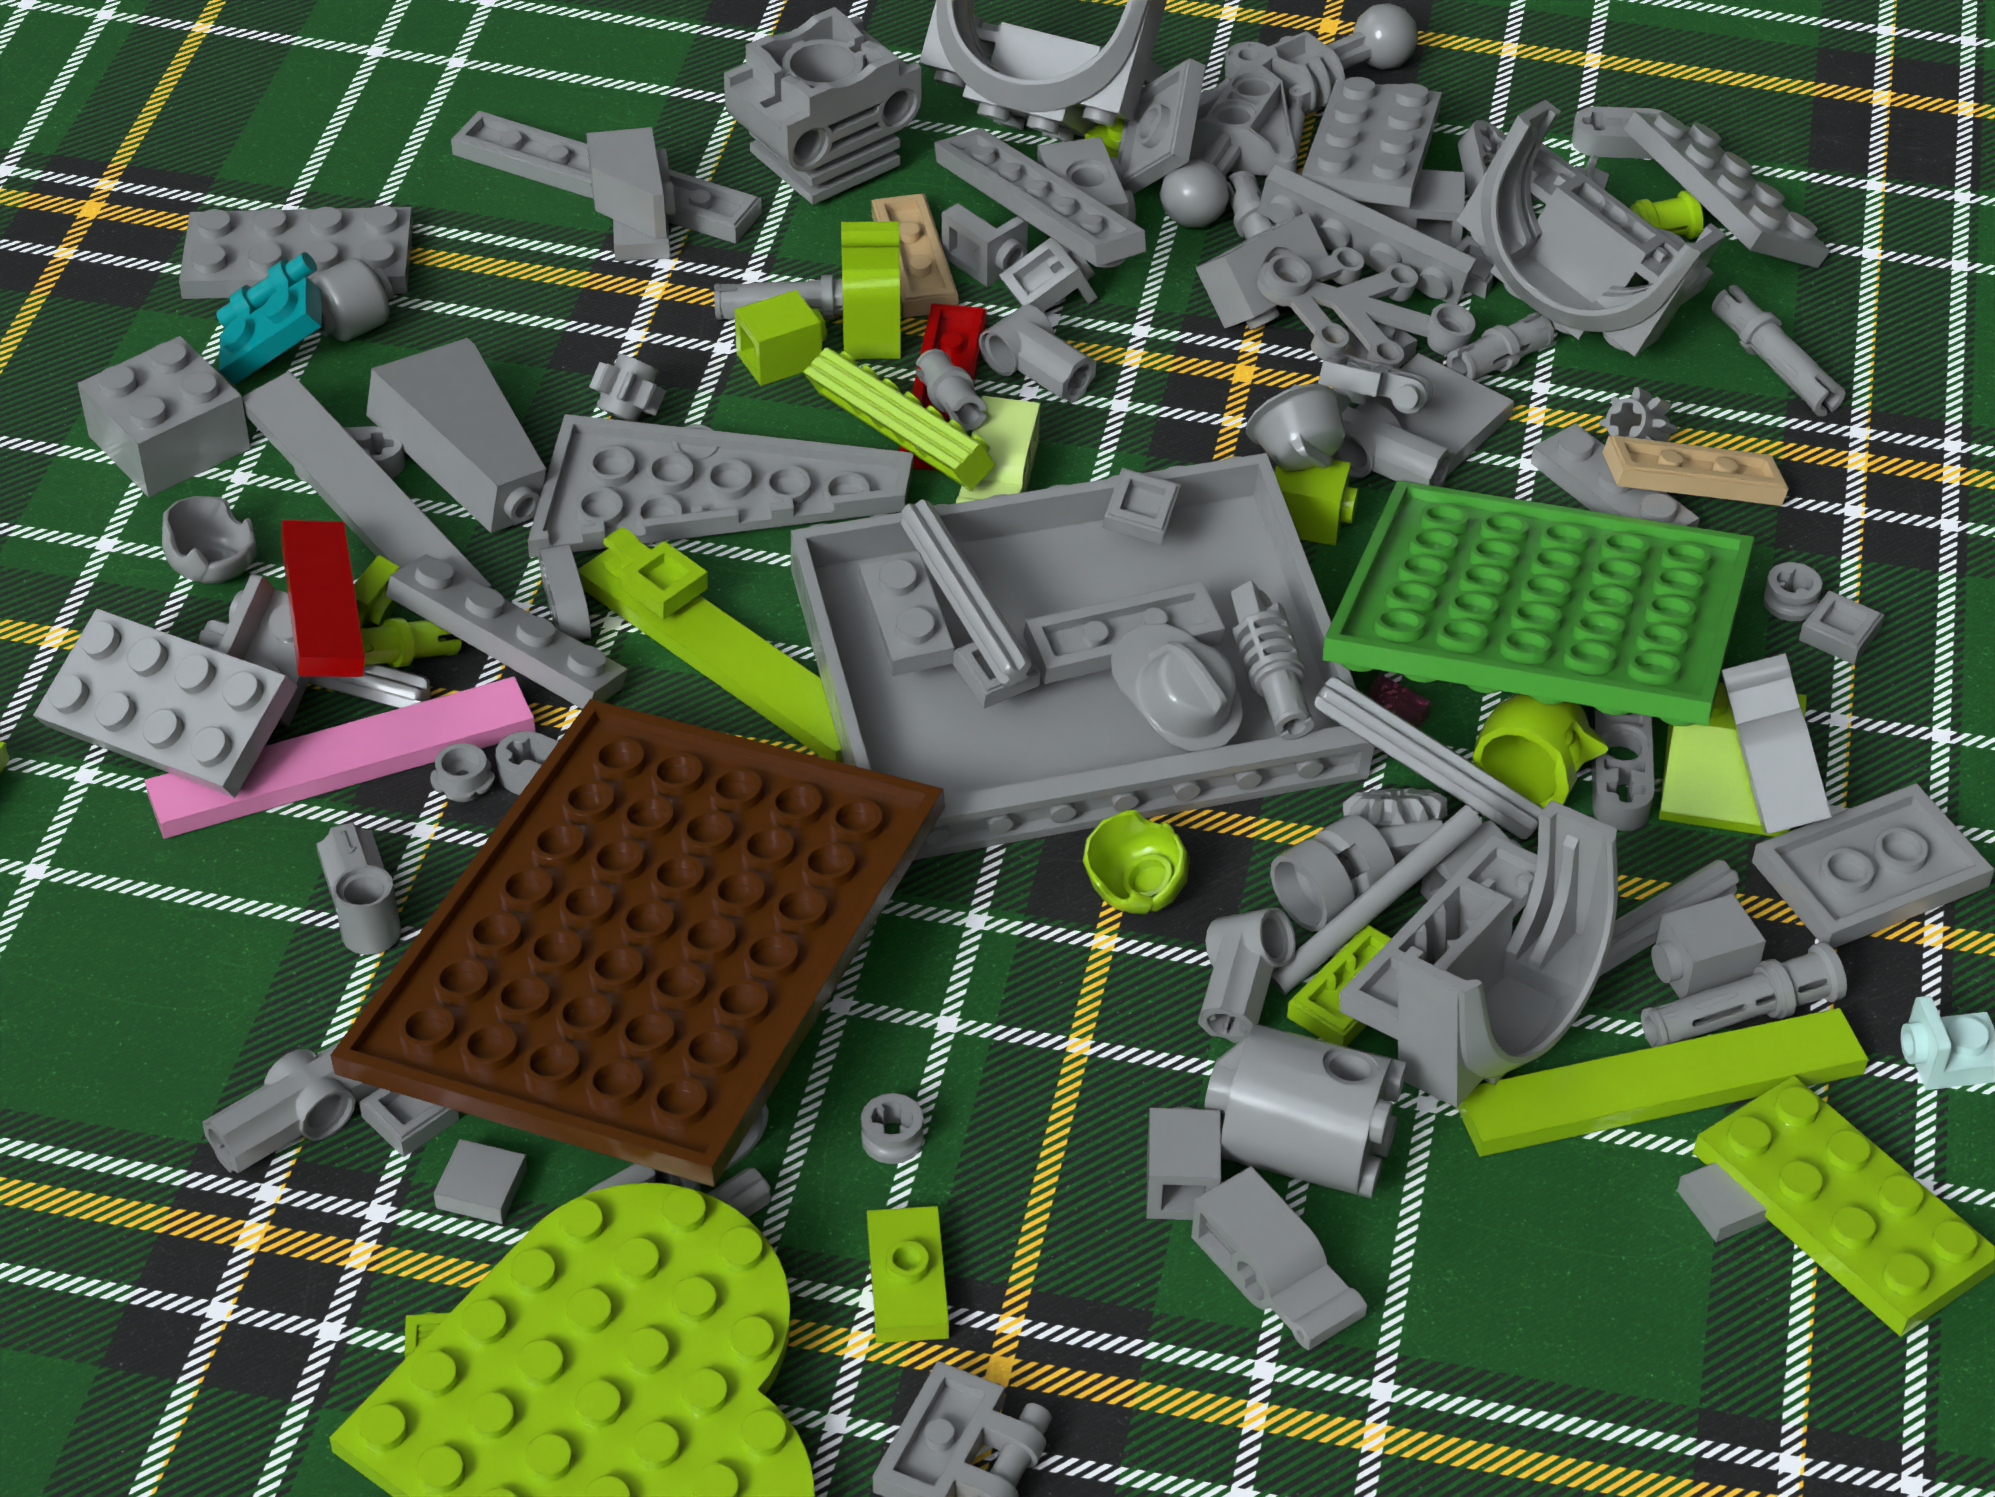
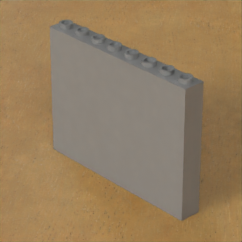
(1074, 745)

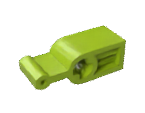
(871, 289)

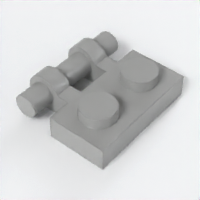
(1367, 379)
(945, 1432)

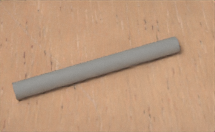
(1376, 899)

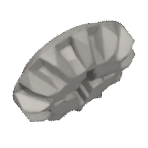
(1396, 806)

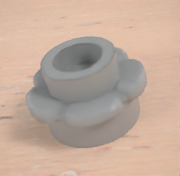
(462, 772)

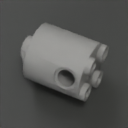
(1306, 1108)

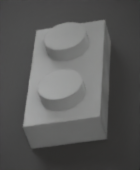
(906, 613)

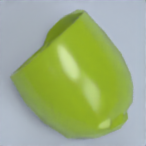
(1537, 747)

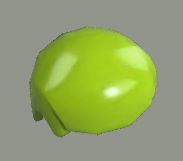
(1136, 863)

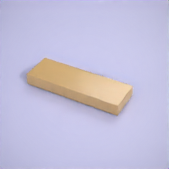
(923, 264)
(1694, 470)

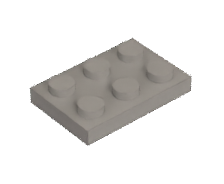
(1872, 866)

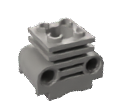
(824, 103)

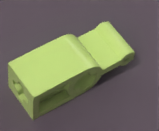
(1013, 440)

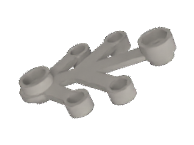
(1297, 284)

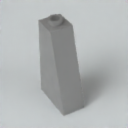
(460, 431)

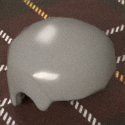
(206, 540)

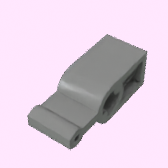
(1775, 744)
(1274, 1258)

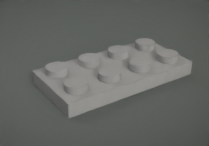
(1373, 140)
(1727, 189)
(240, 246)
(166, 702)

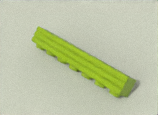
(901, 417)

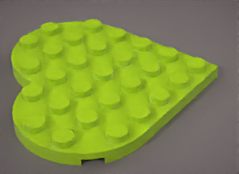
(599, 1362)

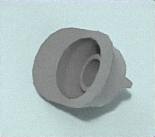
(1300, 426)
(1178, 686)

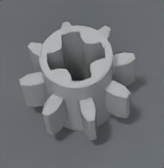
(627, 388)
(1639, 417)

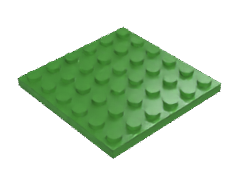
(1544, 603)

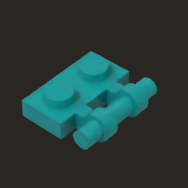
(269, 317)

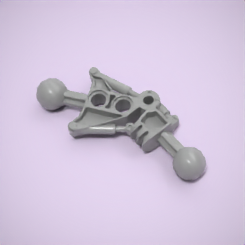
(1263, 104)

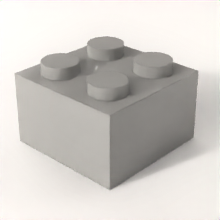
(164, 416)

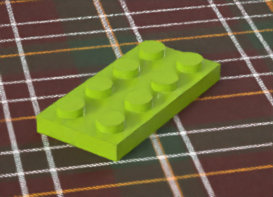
(1848, 1205)

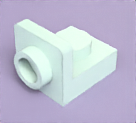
(1949, 1048)

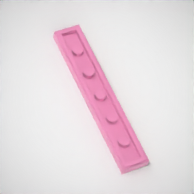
(346, 756)

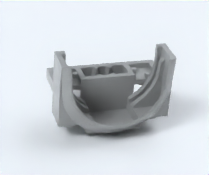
(1044, 77)
(1585, 249)
(1468, 991)

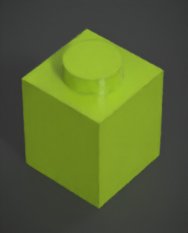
(778, 336)
(1319, 500)

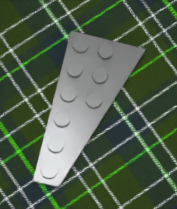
(631, 478)

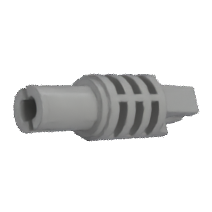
(1272, 659)

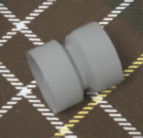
(1330, 870)

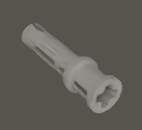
(1771, 990)

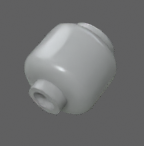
(353, 299)

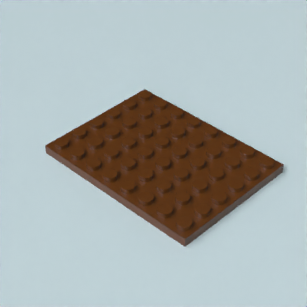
(643, 940)

